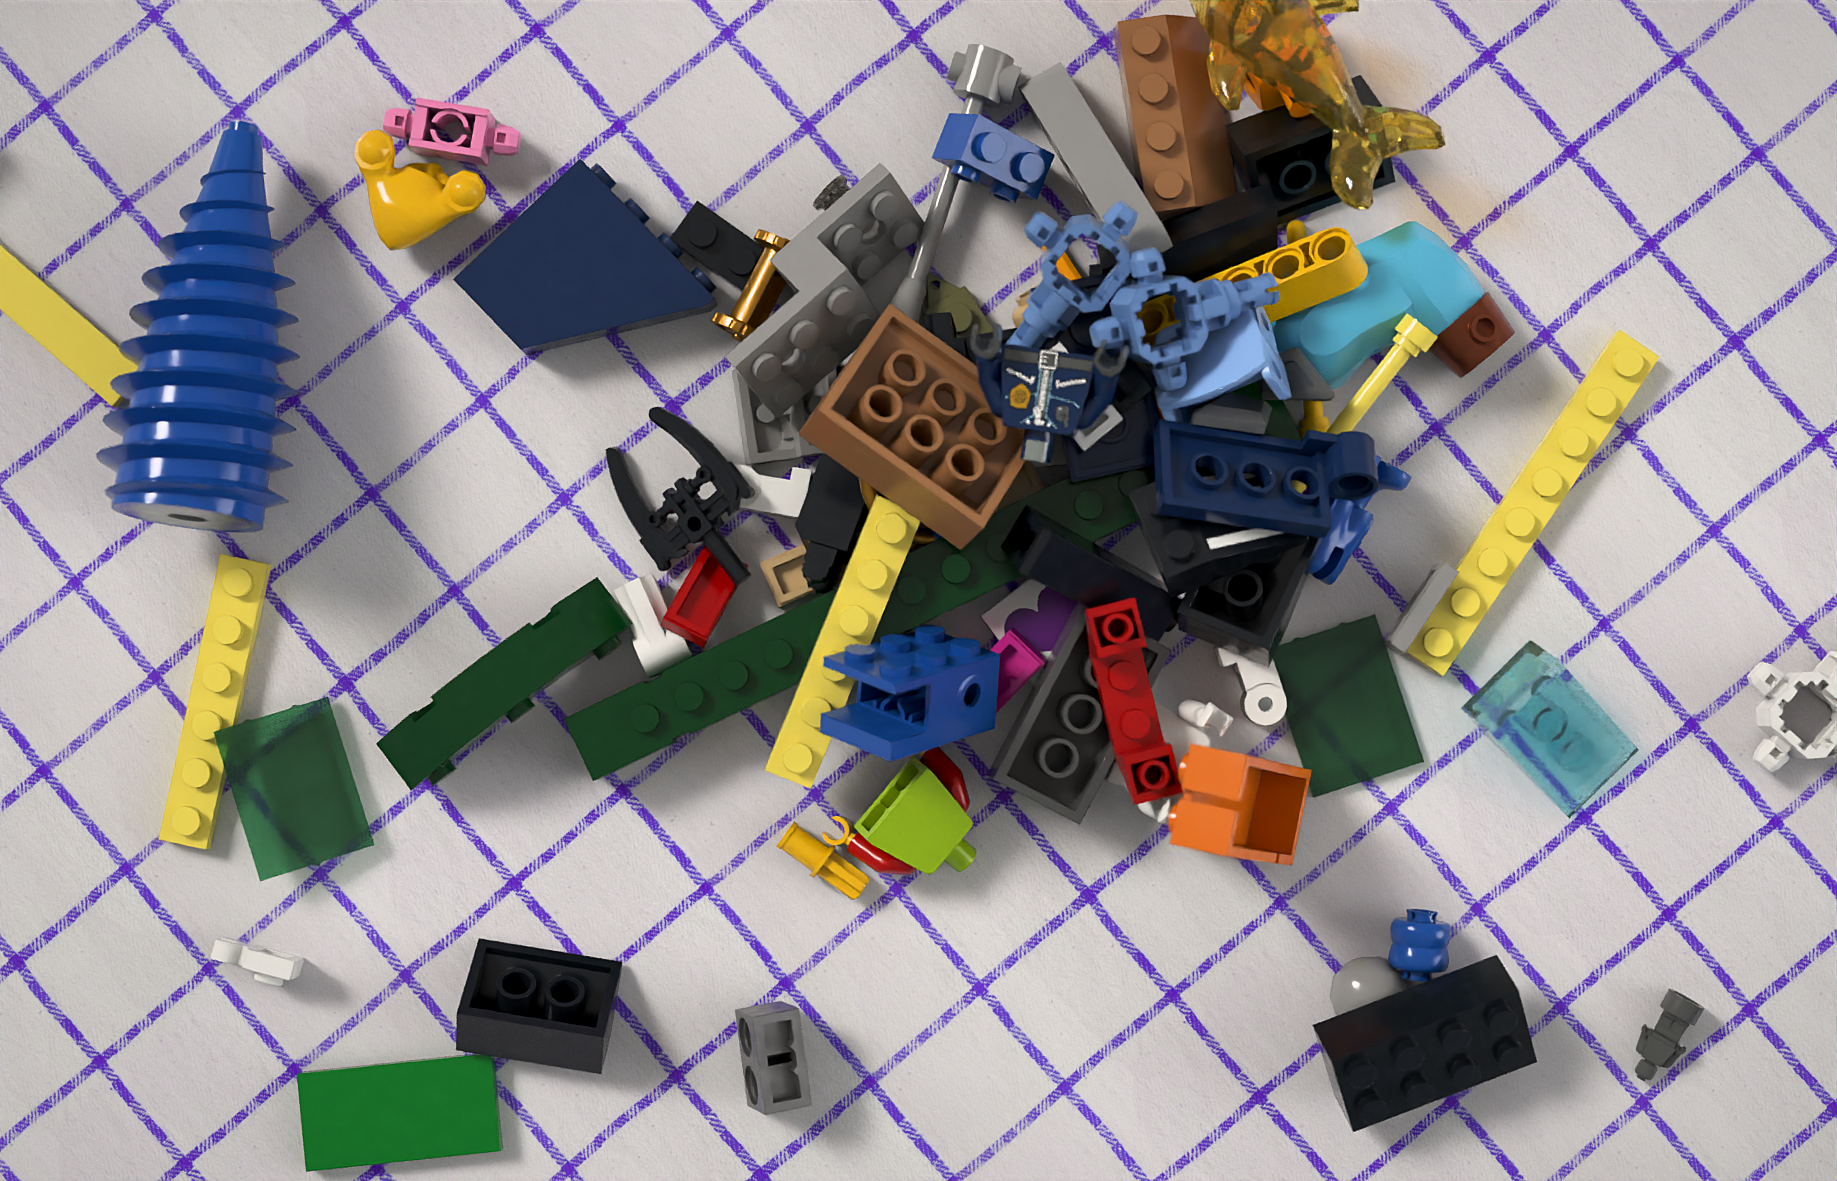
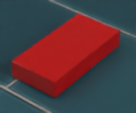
(700, 600)

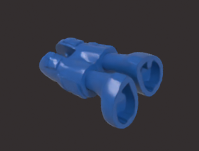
(1350, 525)

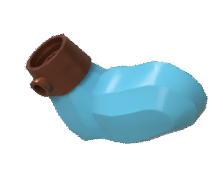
(1407, 274)

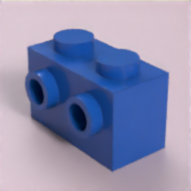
(993, 157)

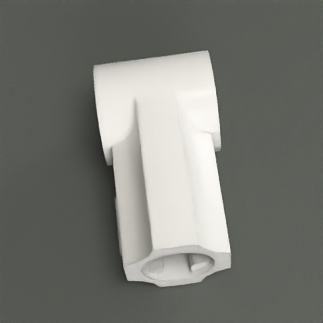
(645, 608)

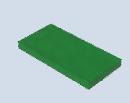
(399, 1111)

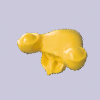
(412, 199)

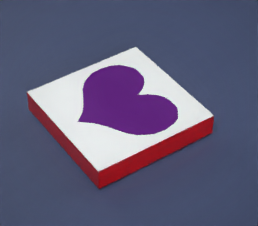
(1035, 613)

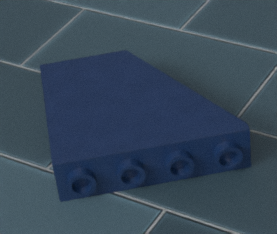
(582, 269)

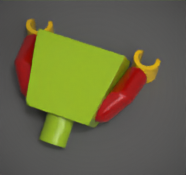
(914, 820)

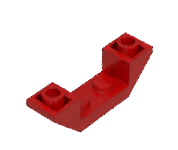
(1128, 701)

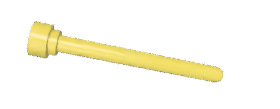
(1409, 341)

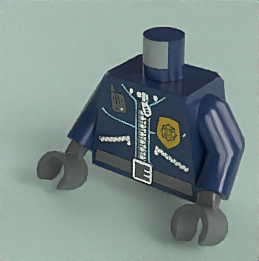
(1044, 389)

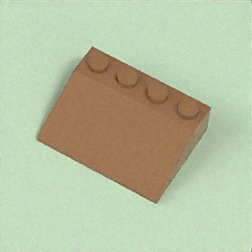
(918, 429)

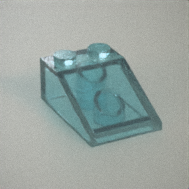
(1550, 727)

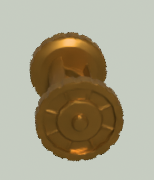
(759, 292)

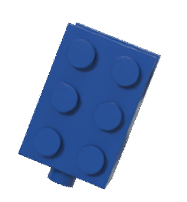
(914, 692)

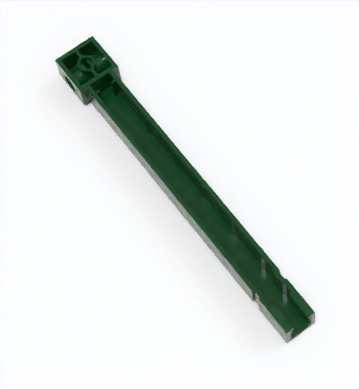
(777, 652)

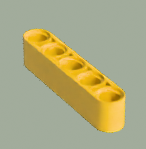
(1305, 275)

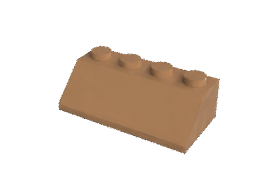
(1173, 114)

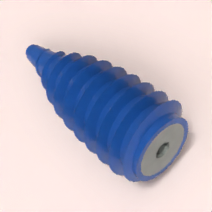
(209, 361)

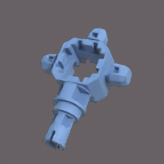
(1058, 299)
(1198, 307)

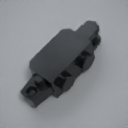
(830, 523)

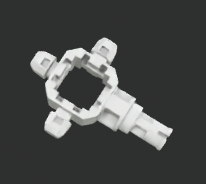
(1768, 681)

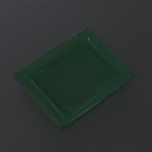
(1345, 706)
(293, 788)

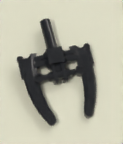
(697, 517)

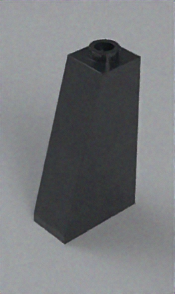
(1213, 237)
(1087, 571)

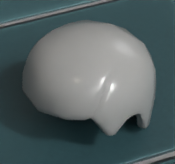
(1364, 982)

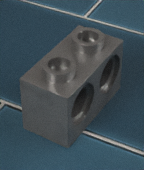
(773, 1057)

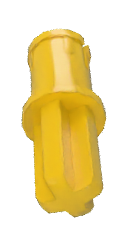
(823, 861)

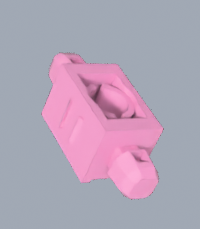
(402, 124)

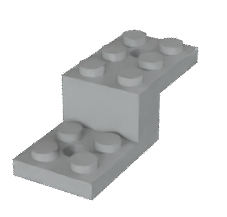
(826, 273)

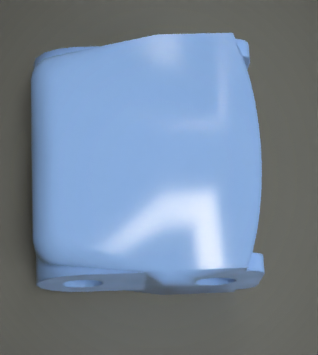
(1226, 362)

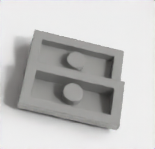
(775, 439)

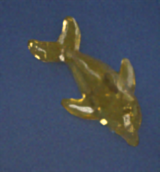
(1296, 54)

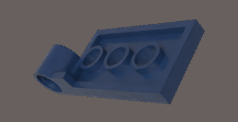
(1327, 463)

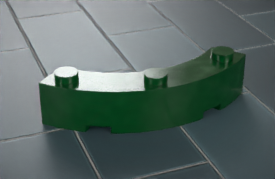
(504, 684)

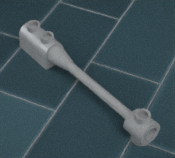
(982, 79)

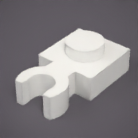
(268, 964)

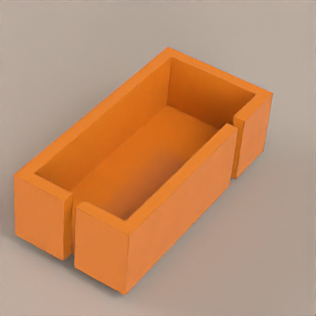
(1239, 805)

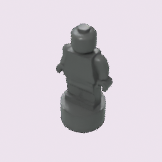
(1661, 1044)

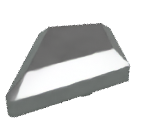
(1234, 413)

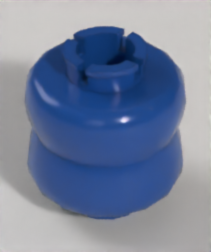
(1419, 945)

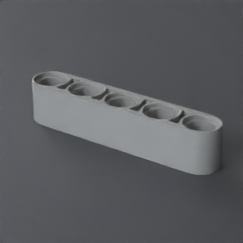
(1090, 155)

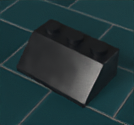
(1293, 157)
(538, 1006)

